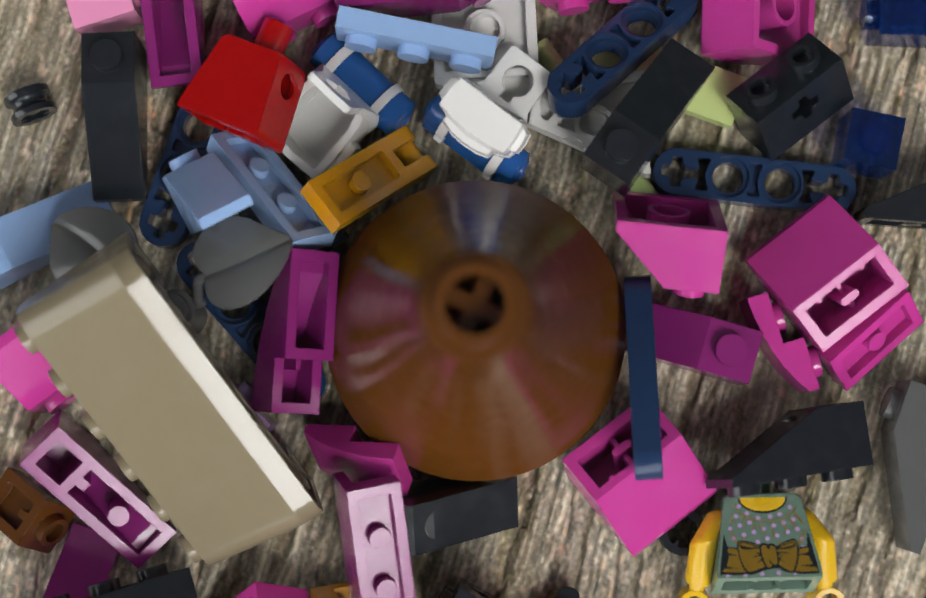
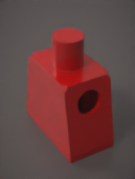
(248, 87)

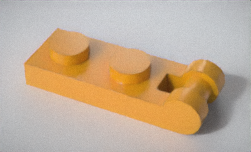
(367, 179)

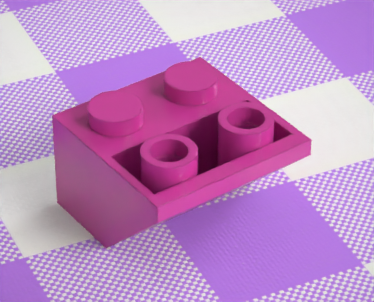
(826, 273)
(630, 508)

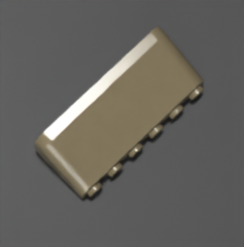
(165, 405)

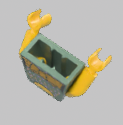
(761, 547)

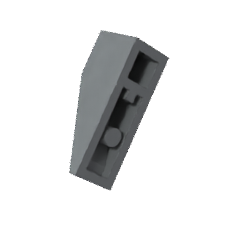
(905, 461)

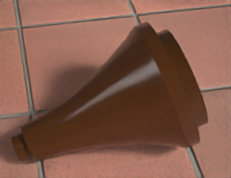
(461, 398)

